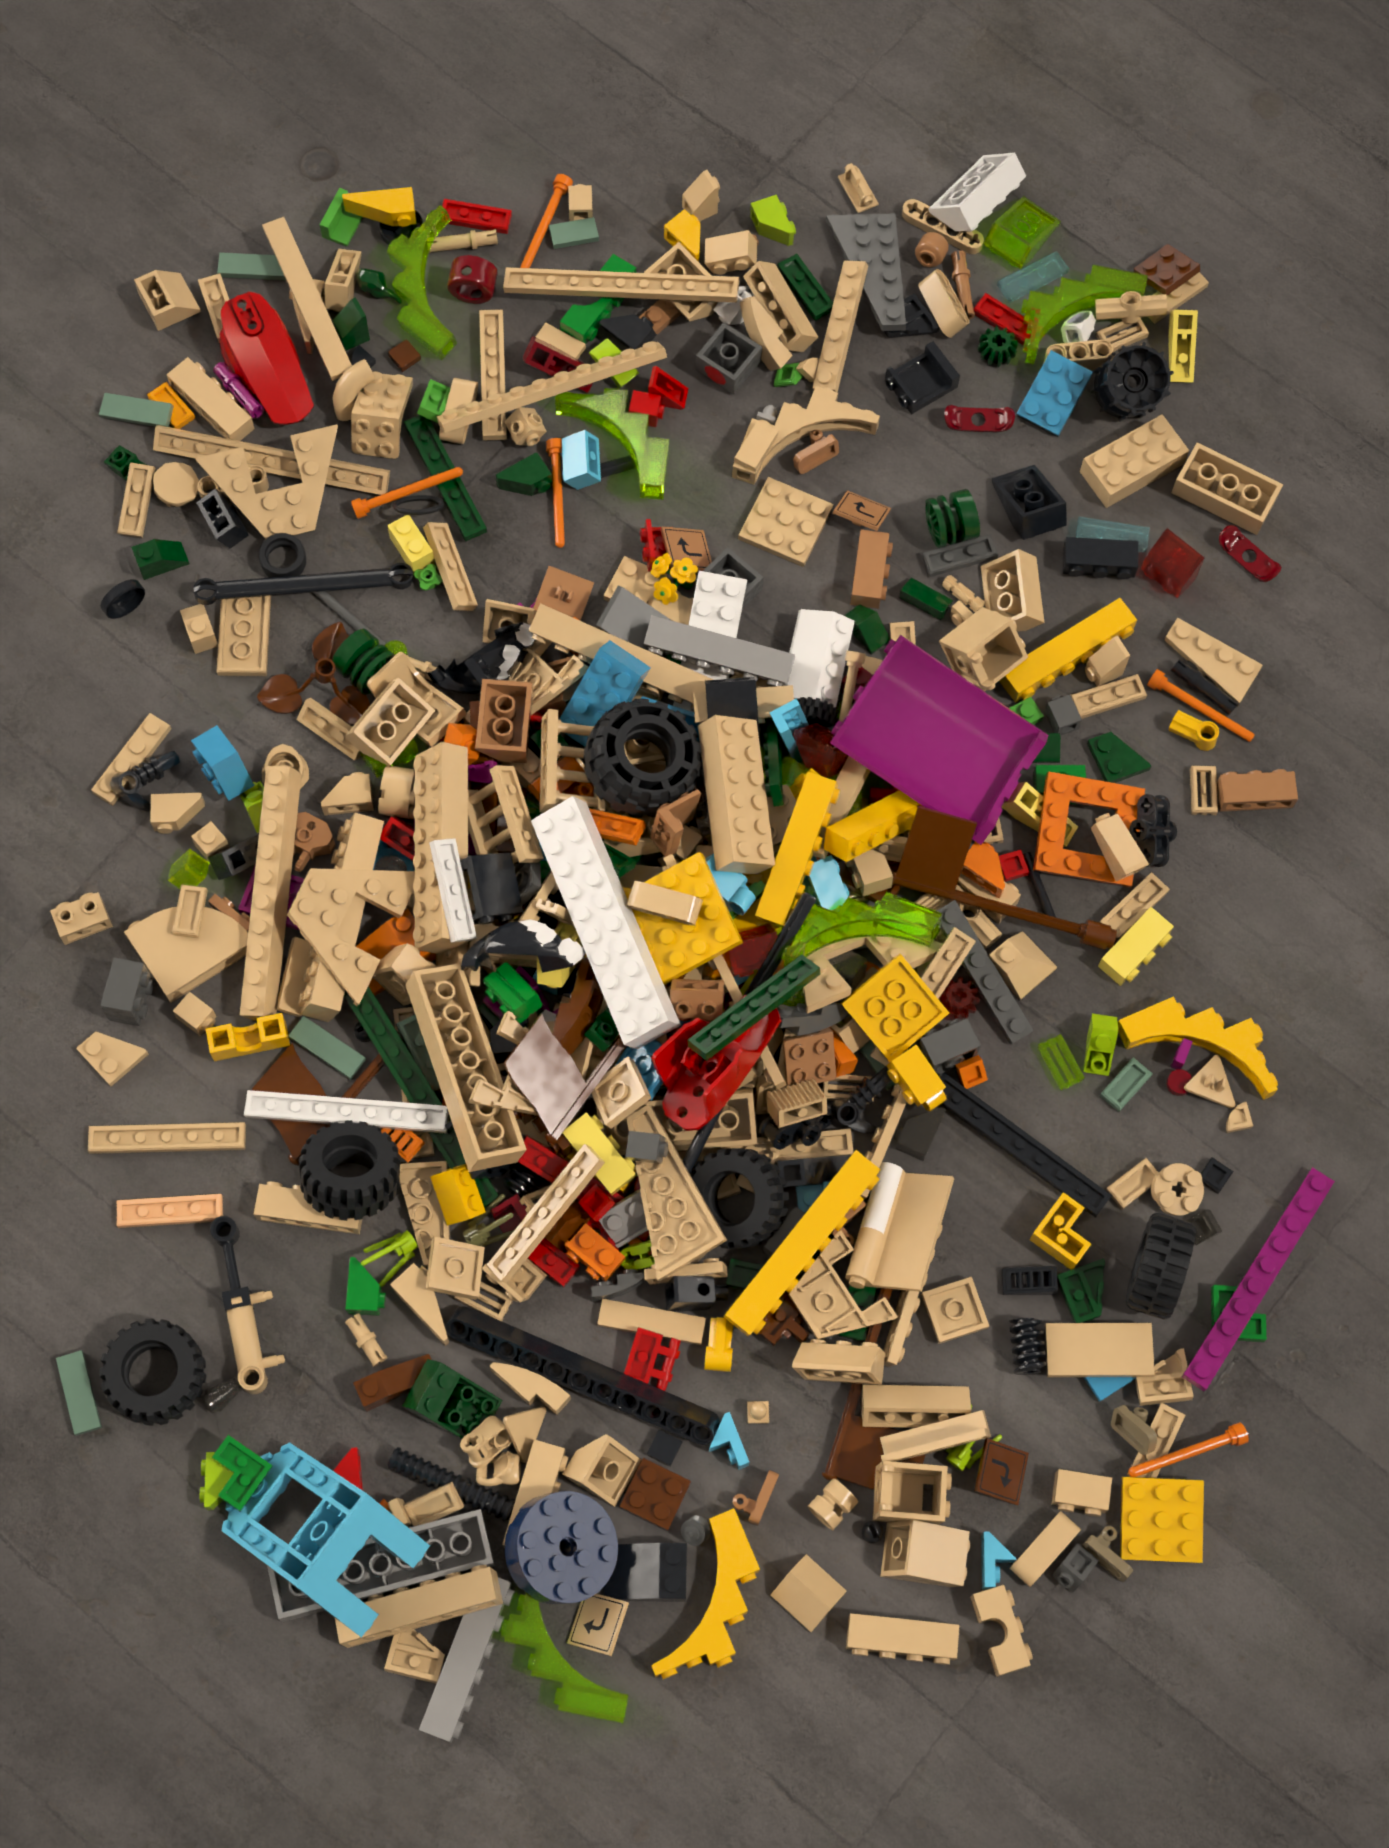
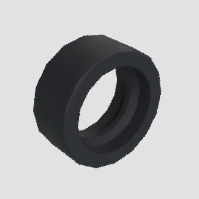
(282, 540)

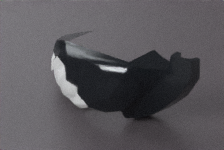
(500, 655)
(525, 938)

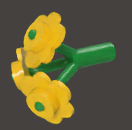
(683, 573)

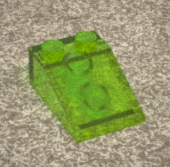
(1021, 232)

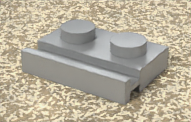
(625, 1219)

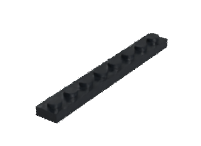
(1023, 1147)

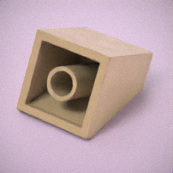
(925, 1553)

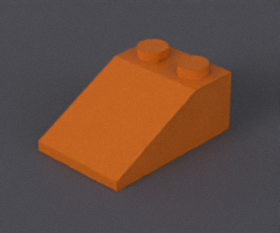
(388, 936)

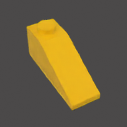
(388, 206)

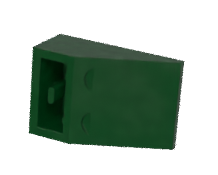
(450, 1400)

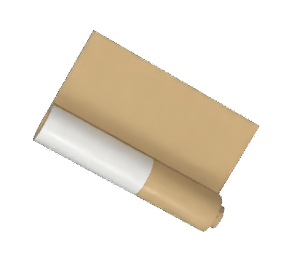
(899, 1230)

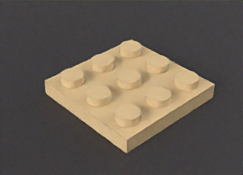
(785, 522)

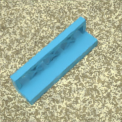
(787, 719)

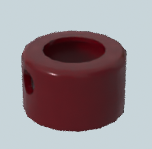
(481, 279)

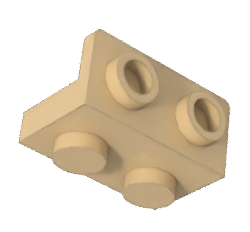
(522, 1283)

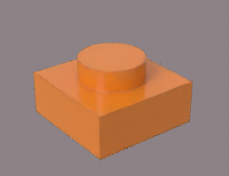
(971, 1072)

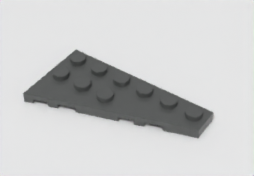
(875, 240)

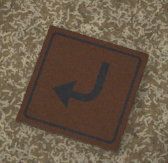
(1001, 1471)

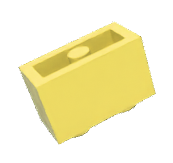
(410, 543)

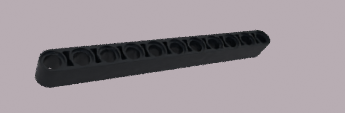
(595, 1376)

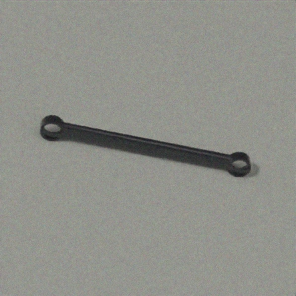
(303, 583)

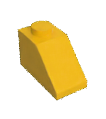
(685, 230)

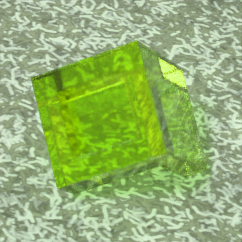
(188, 869)

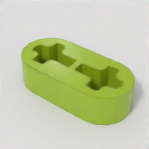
(638, 1249)

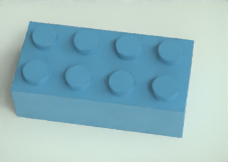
(608, 681)

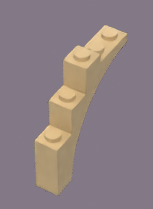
(796, 422)

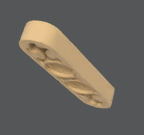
(941, 227)

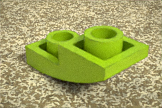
(605, 349)

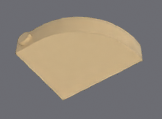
(182, 961)

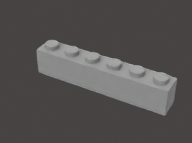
(718, 650)
(463, 1669)

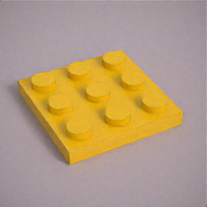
(894, 1007)
(1162, 1519)

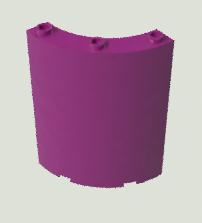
(938, 737)

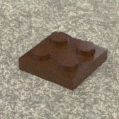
(1168, 269)
(655, 1494)

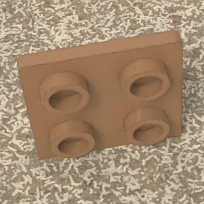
(670, 820)
(810, 1057)

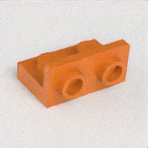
(594, 1253)

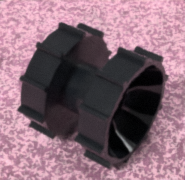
(1151, 377)

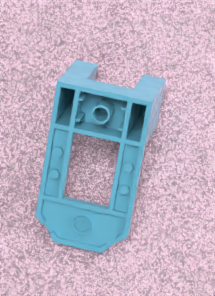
(327, 1537)

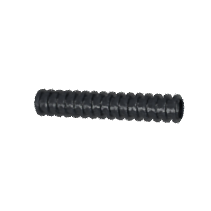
(438, 1477)

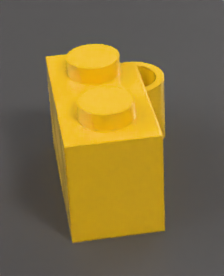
(917, 1079)

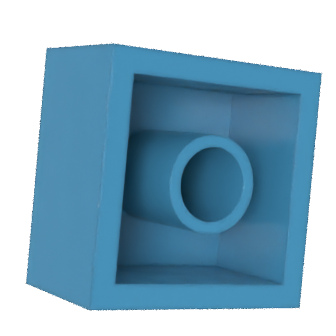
(221, 763)

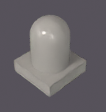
(768, 414)

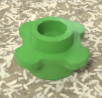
(432, 582)

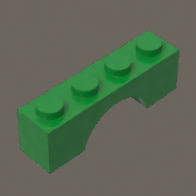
(583, 321)

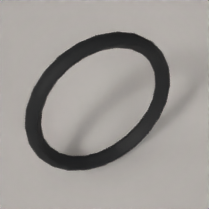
(418, 511)

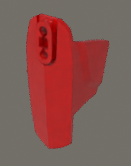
(264, 358)
(719, 1077)

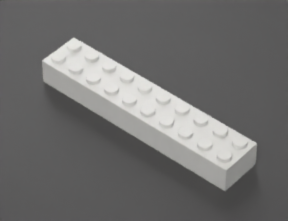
(605, 923)

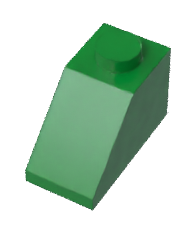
(363, 1291)

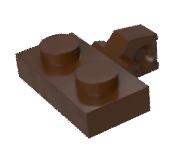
(784, 1323)

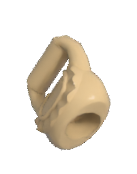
(506, 1470)

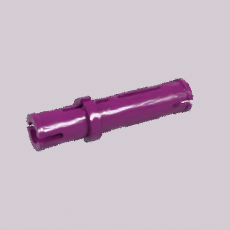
(234, 384)

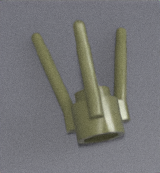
(478, 1233)

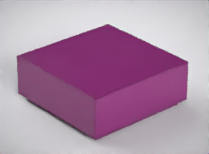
(1181, 1054)

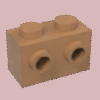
(697, 999)

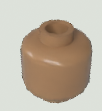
(931, 249)

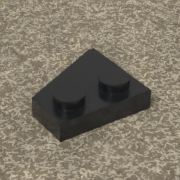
(918, 319)

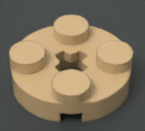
(1190, 1182)

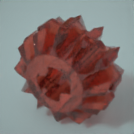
(967, 998)

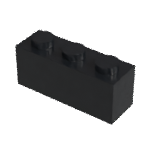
(1100, 557)

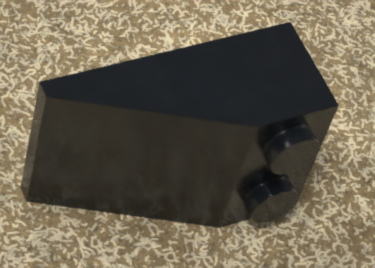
(1030, 502)
(649, 1573)

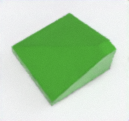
(787, 375)

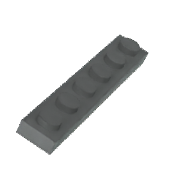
(987, 978)

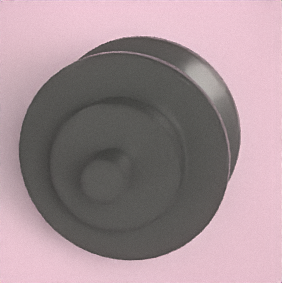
(695, 1530)

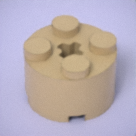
(397, 792)

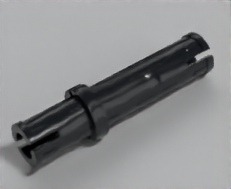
(1202, 685)

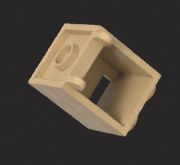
(984, 648)
(900, 1492)

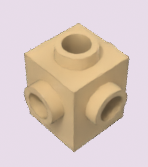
(525, 426)

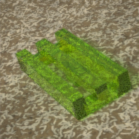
(1069, 1057)

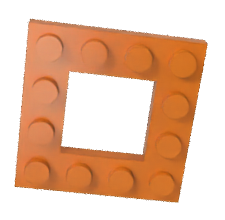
(1058, 792)

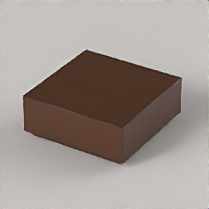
(404, 355)

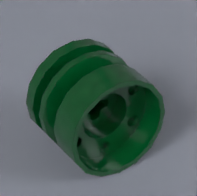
(952, 518)
(361, 658)

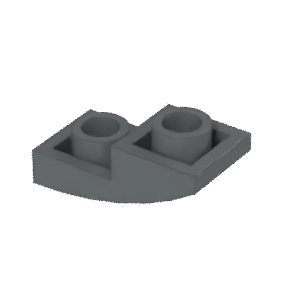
(627, 1281)

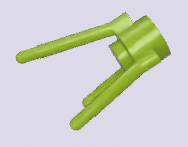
(402, 1245)
(961, 1455)

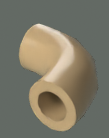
(348, 388)

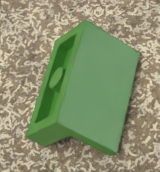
(337, 223)

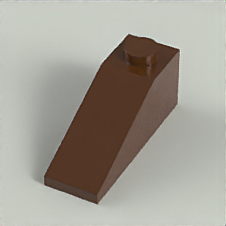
(389, 1383)

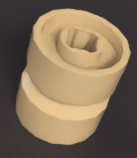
(832, 1504)

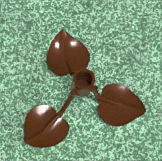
(281, 690)

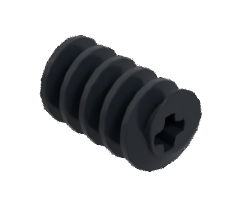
(522, 1180)
(1027, 1346)

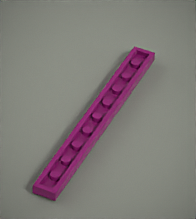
(1257, 1280)

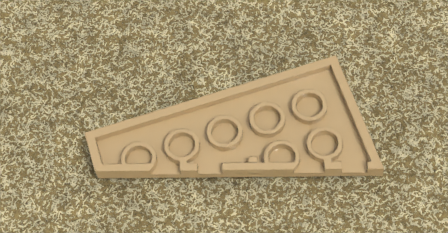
(673, 1206)

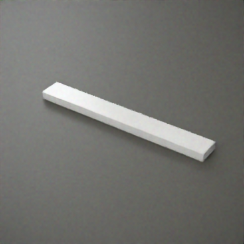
(336, 1109)

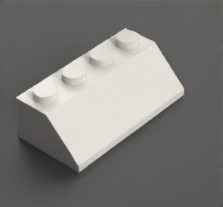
(978, 191)
(820, 654)

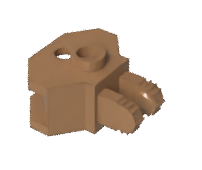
(311, 839)

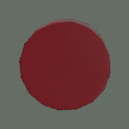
(1177, 1081)

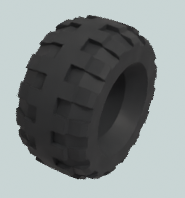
(623, 783)

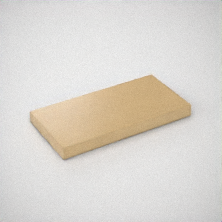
(244, 636)
(1099, 1350)

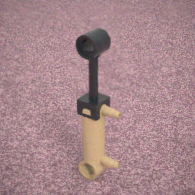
(241, 1319)

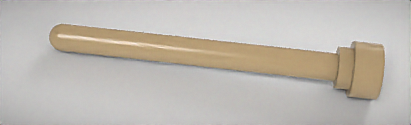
(854, 661)

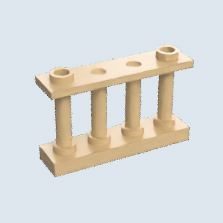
(551, 773)
(516, 815)

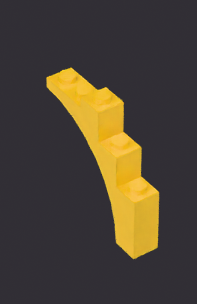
(1236, 1044)
(711, 1638)

